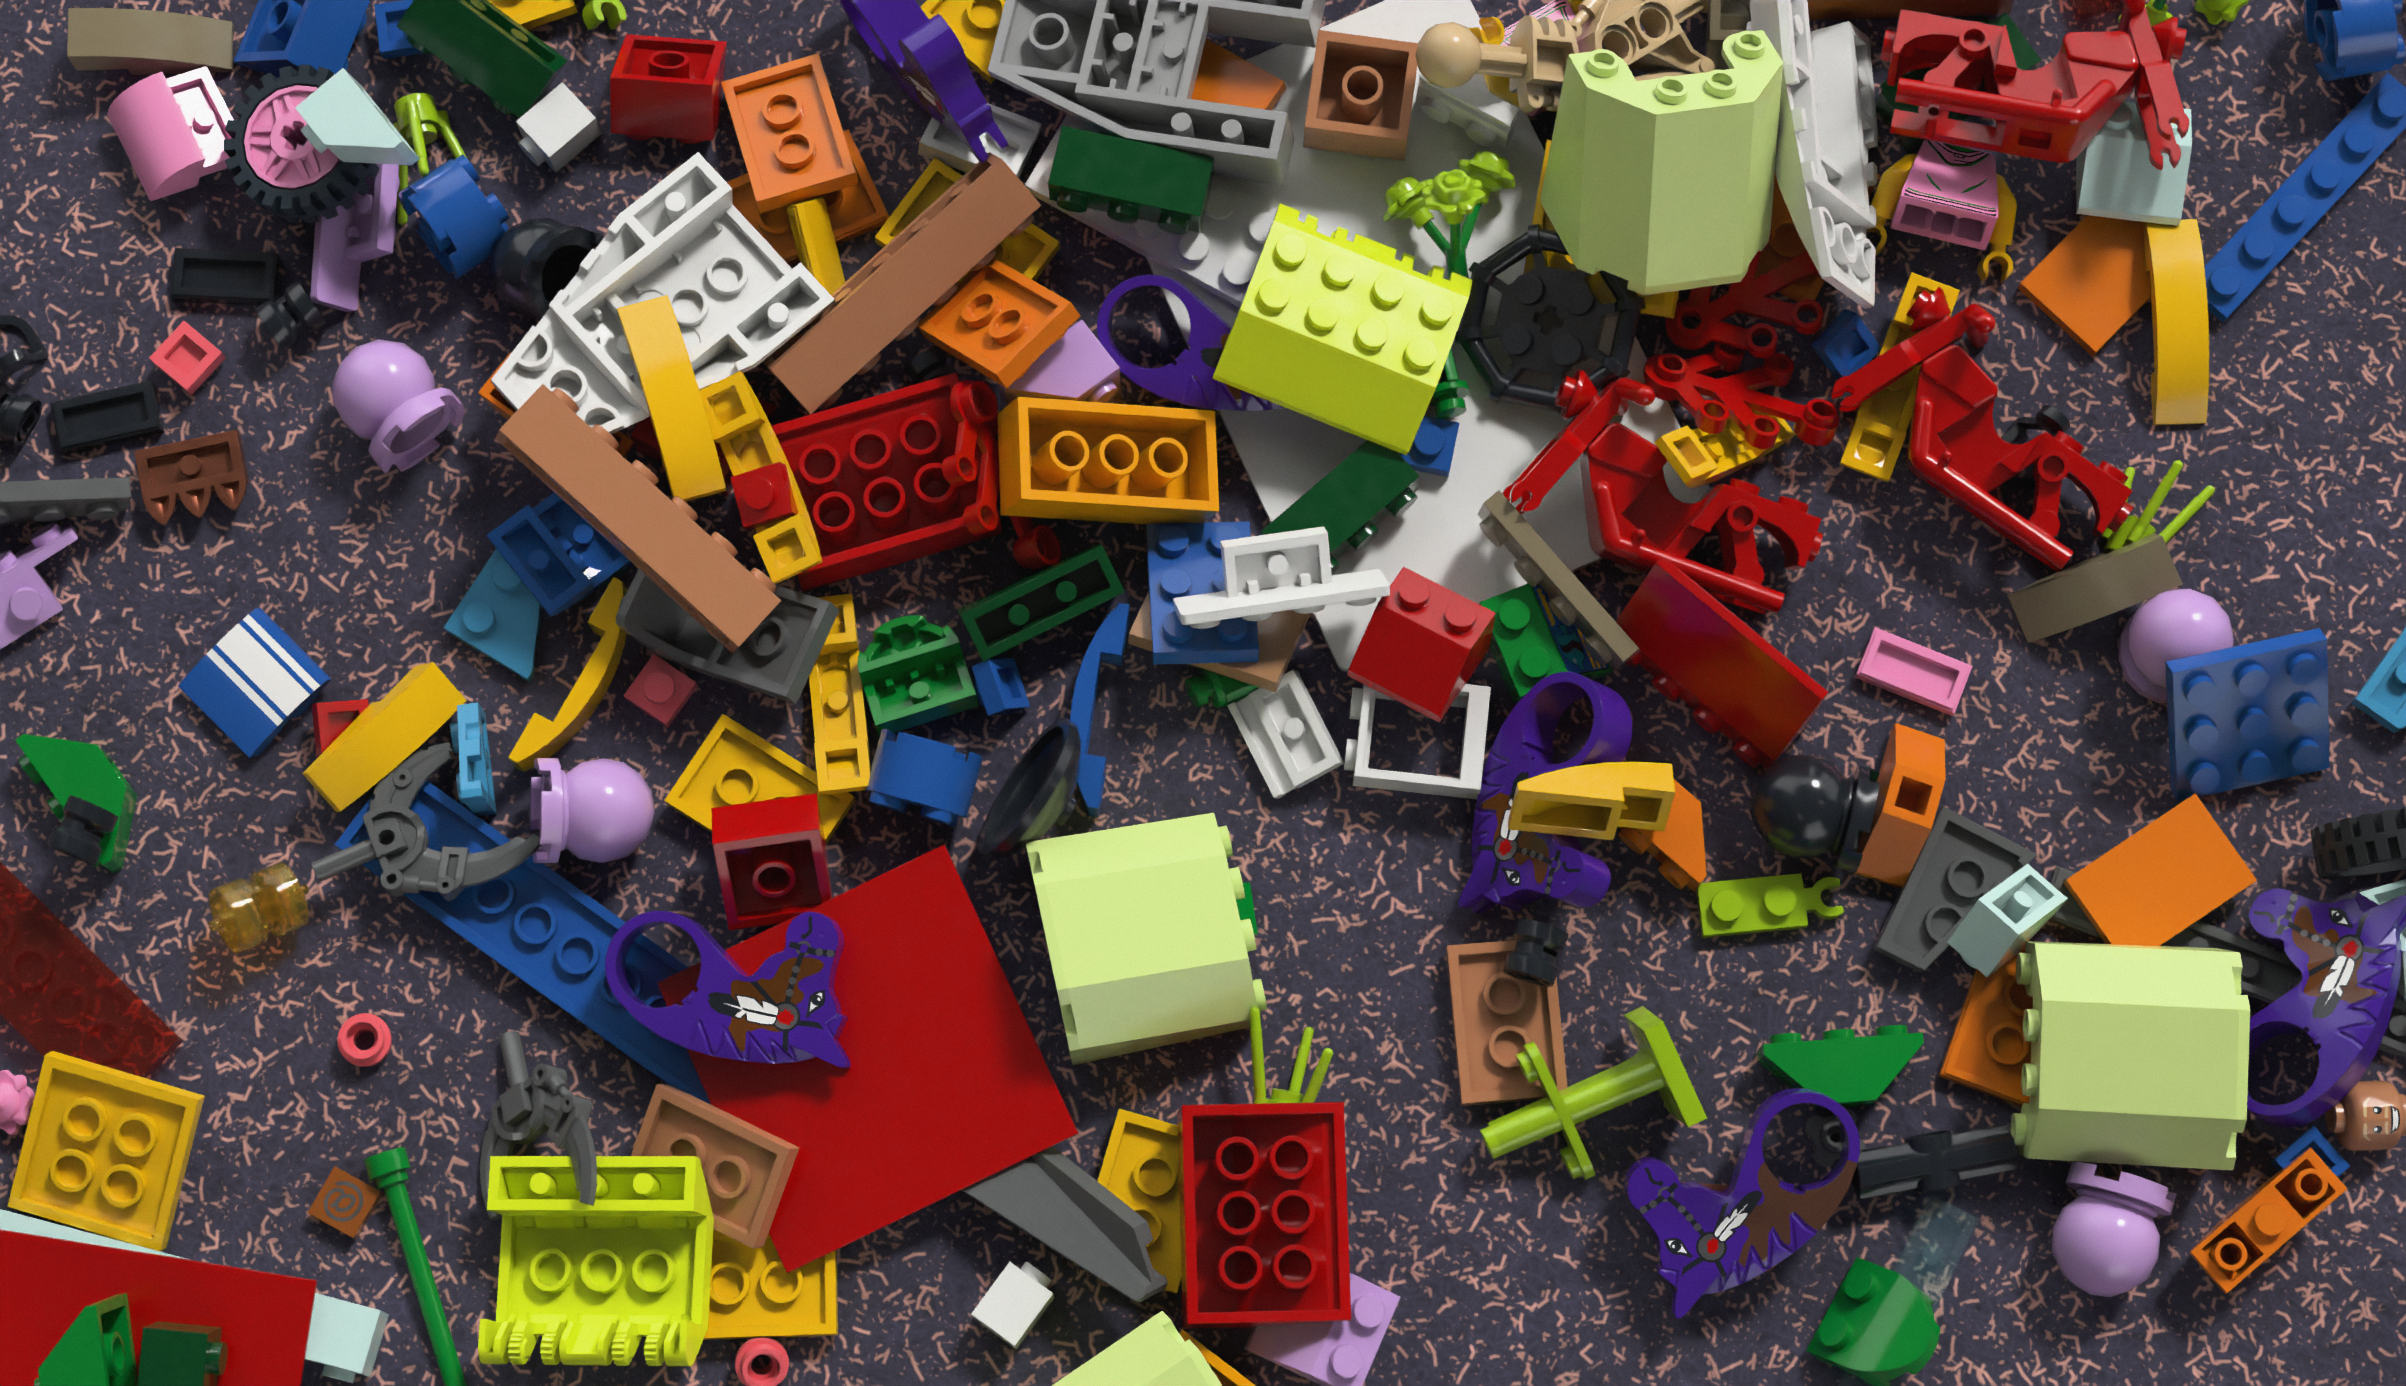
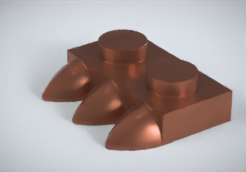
(191, 473)

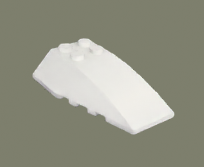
(1825, 141)
(678, 241)

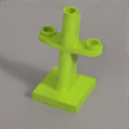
(1650, 1069)

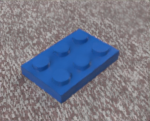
(1188, 562)

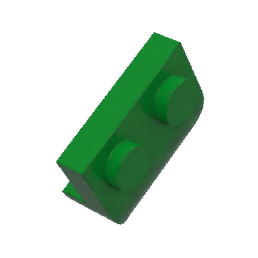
(914, 674)
(1877, 1326)

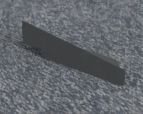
(1075, 1218)

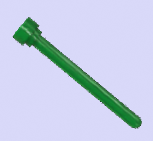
(390, 1173)

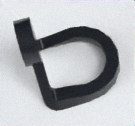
(19, 357)
(2046, 419)

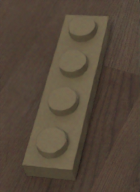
(1569, 597)

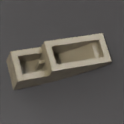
(148, 41)
(2095, 588)

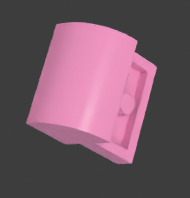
(172, 130)

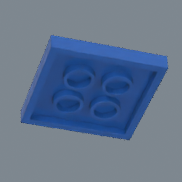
(2248, 714)

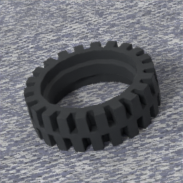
(2361, 845)

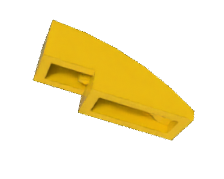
(384, 735)
(1595, 799)

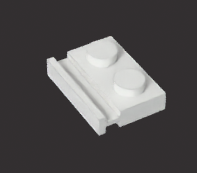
(1482, 114)
(949, 149)
(1286, 735)

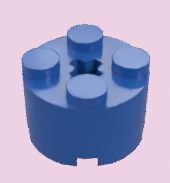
(2354, 36)
(455, 216)
(924, 776)

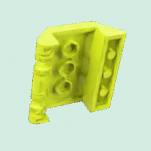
(1343, 331)
(601, 1271)

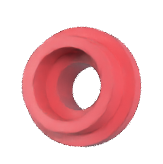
(349, 1033)
(769, 1376)

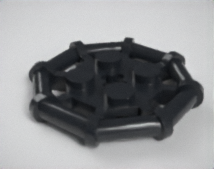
(1523, 336)

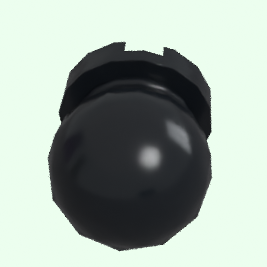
(537, 262)
(1812, 808)

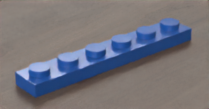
(2305, 197)

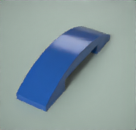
(1108, 648)

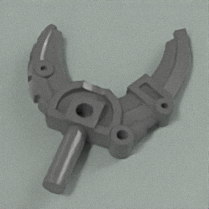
(402, 840)
(536, 1108)

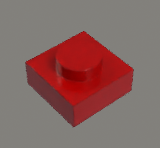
(764, 495)
(332, 719)

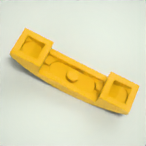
(2178, 323)
(672, 398)
(1884, 418)
(749, 444)
(1707, 457)
(840, 707)
(544, 737)

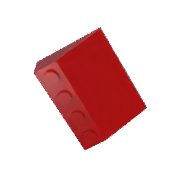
(879, 480)
(1718, 666)
(1263, 1214)

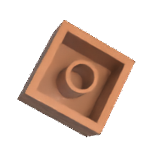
(1361, 95)

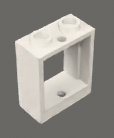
(1468, 785)

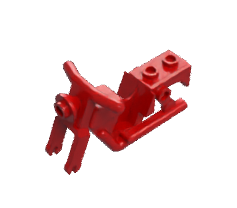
(2043, 110)
(1956, 440)
(1637, 517)

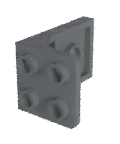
(770, 661)

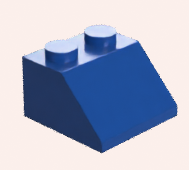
(301, 34)

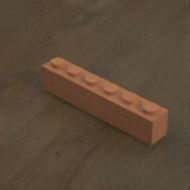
(903, 282)
(637, 517)

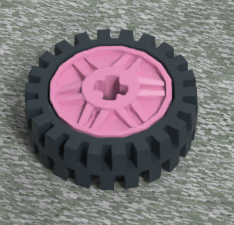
(270, 155)

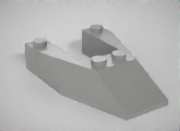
(1136, 68)

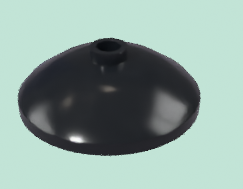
(1035, 792)

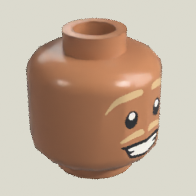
(2369, 1117)

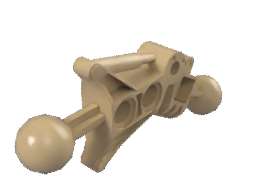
(1540, 48)

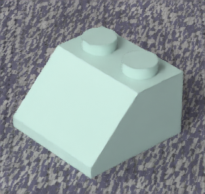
(2119, 180)

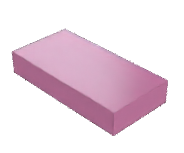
(1913, 671)

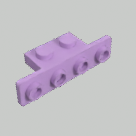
(353, 238)
(23, 591)

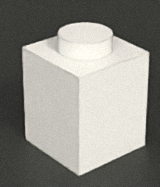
(557, 128)
(1014, 1303)

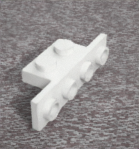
(1279, 575)

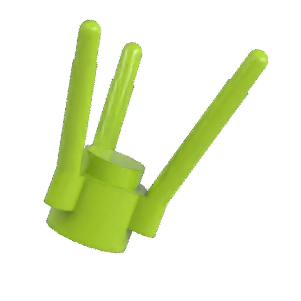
(419, 126)
(2138, 528)
(1293, 1094)

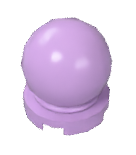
(392, 400)
(2168, 629)
(593, 810)
(2108, 1233)

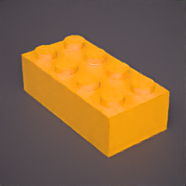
(1107, 462)

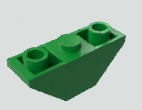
(85, 773)
(1841, 1065)

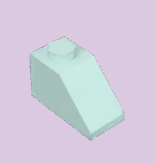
(352, 125)
(2005, 920)

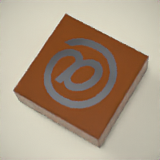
(345, 1203)

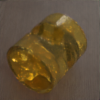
(266, 904)

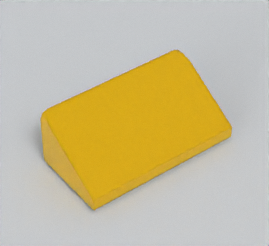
(816, 242)

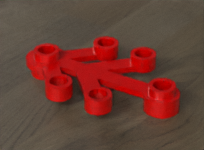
(1747, 298)
(1735, 396)
(976, 412)

